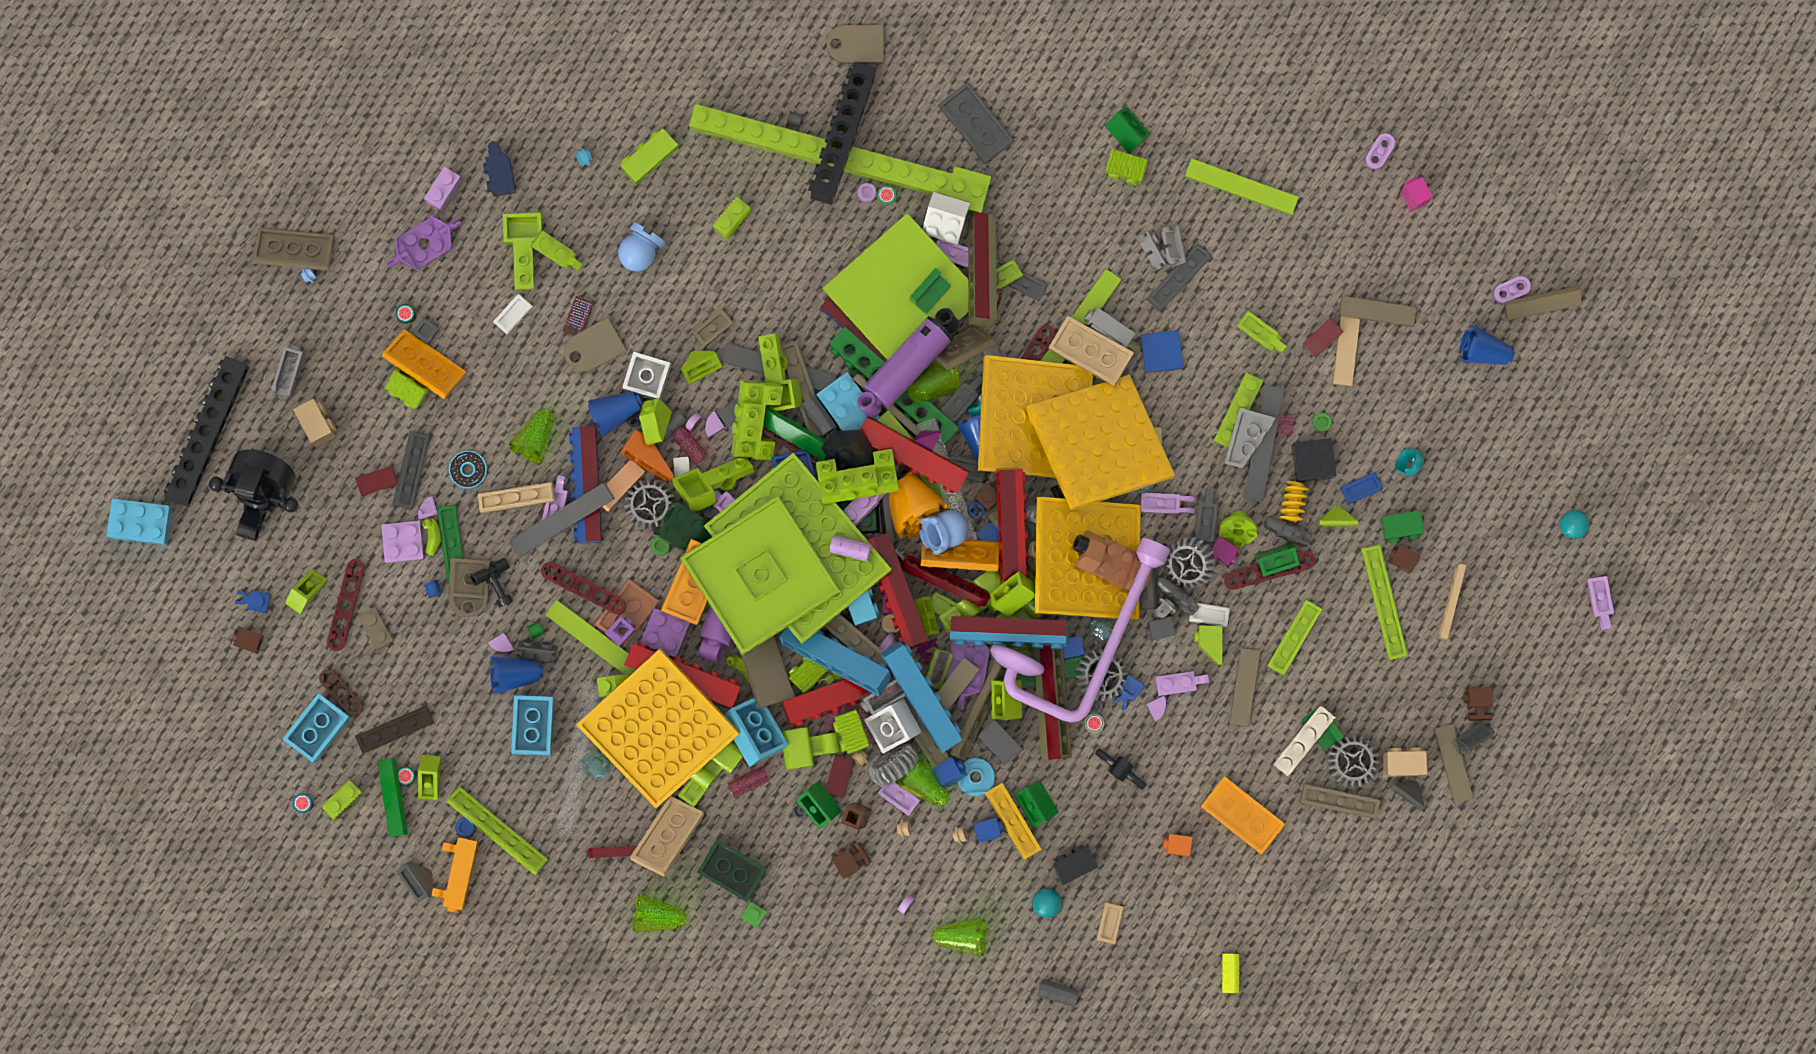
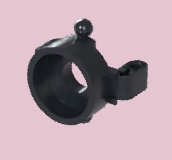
(260, 484)

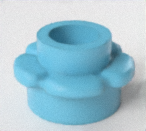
(583, 157)

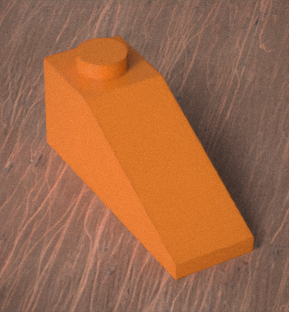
(646, 456)

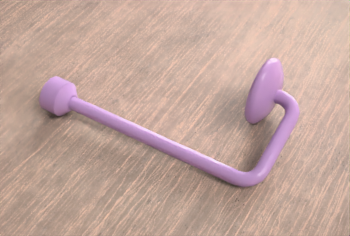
(1151, 555)

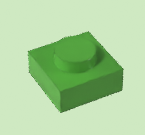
(753, 914)

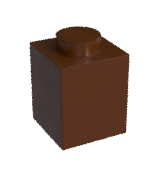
(1403, 558)
(247, 640)
(856, 816)

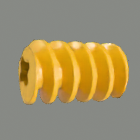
(1294, 497)

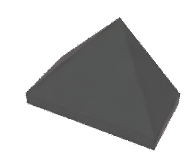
(1410, 792)
(416, 879)

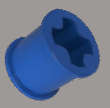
(979, 514)
(432, 589)

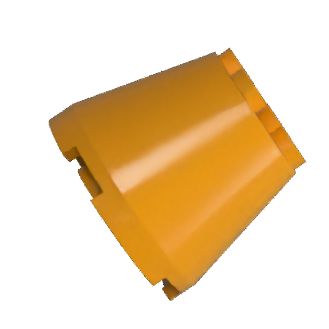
(912, 504)

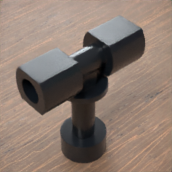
(491, 576)

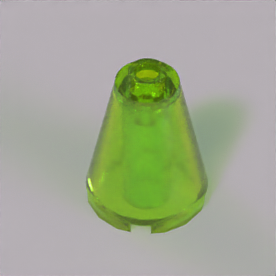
(934, 383)
(533, 437)
(924, 784)
(656, 915)
(962, 936)

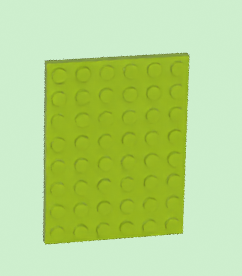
(819, 524)

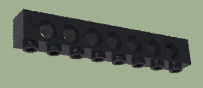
(826, 191)
(208, 442)

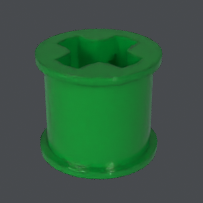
(535, 630)

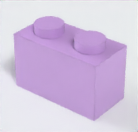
(443, 189)

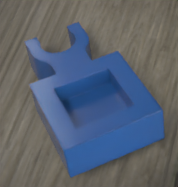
(256, 601)
(1131, 690)

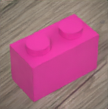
(1416, 193)

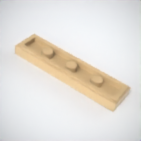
(1346, 351)
(516, 497)
(1451, 602)

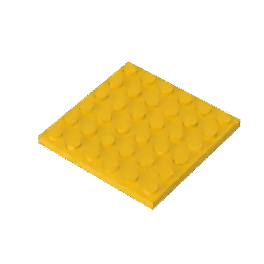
(1005, 426)
(1100, 442)
(1061, 585)
(658, 728)

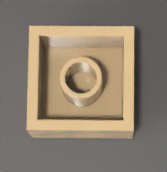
(314, 422)
(1404, 763)

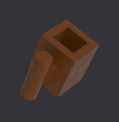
(987, 497)
(1479, 699)
(847, 863)

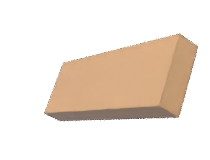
(623, 482)

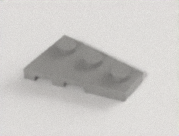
(1247, 436)

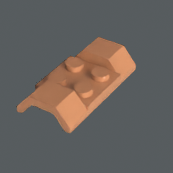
(1110, 562)

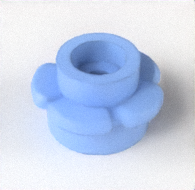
(308, 275)

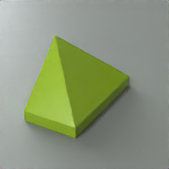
(700, 364)
(1338, 517)

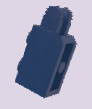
(499, 171)

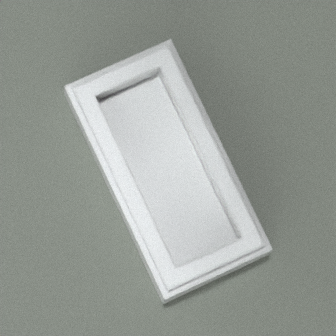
(513, 314)
(1211, 615)

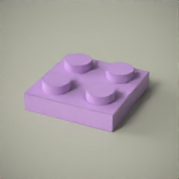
(402, 541)

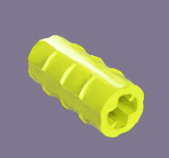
(1230, 973)

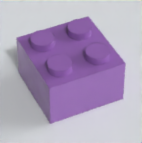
(665, 632)

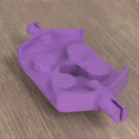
(408, 246)
(977, 656)

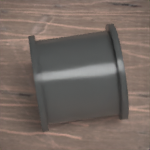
(794, 119)

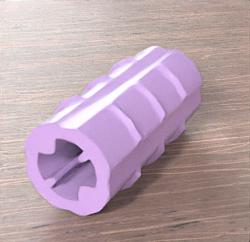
(850, 548)

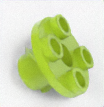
(1238, 529)

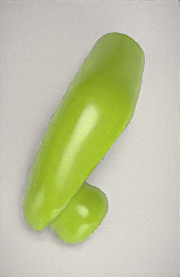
(434, 536)
(736, 662)

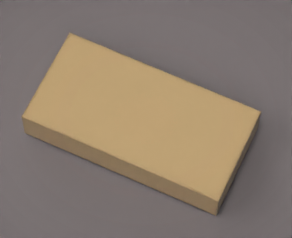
(1110, 923)

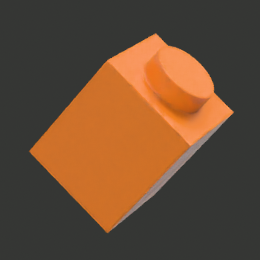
(1177, 845)

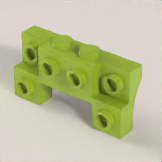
(750, 418)
(859, 481)

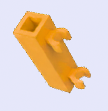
(460, 874)

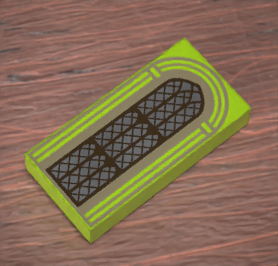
(938, 667)

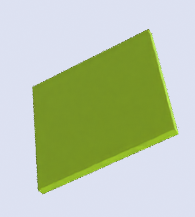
(881, 280)
(760, 575)

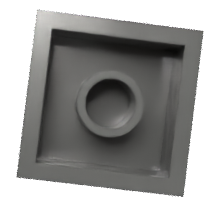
(998, 743)

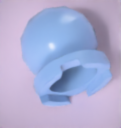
(638, 250)
(943, 531)

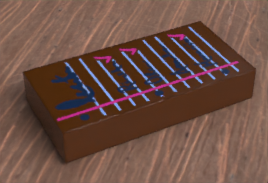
(578, 316)

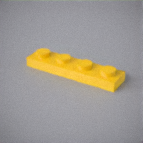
(1013, 821)

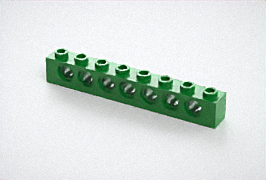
(846, 338)

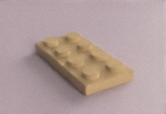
(1091, 351)
(667, 836)

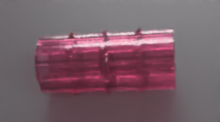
(689, 445)
(748, 782)

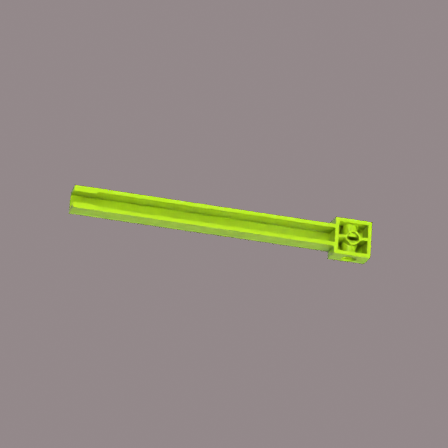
(961, 185)

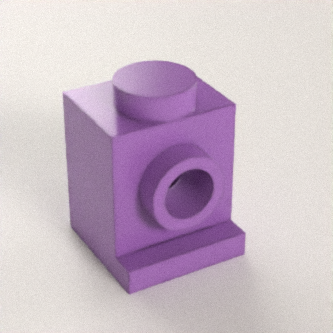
(613, 631)

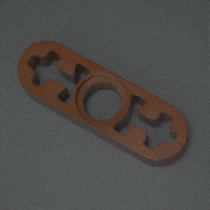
(335, 678)

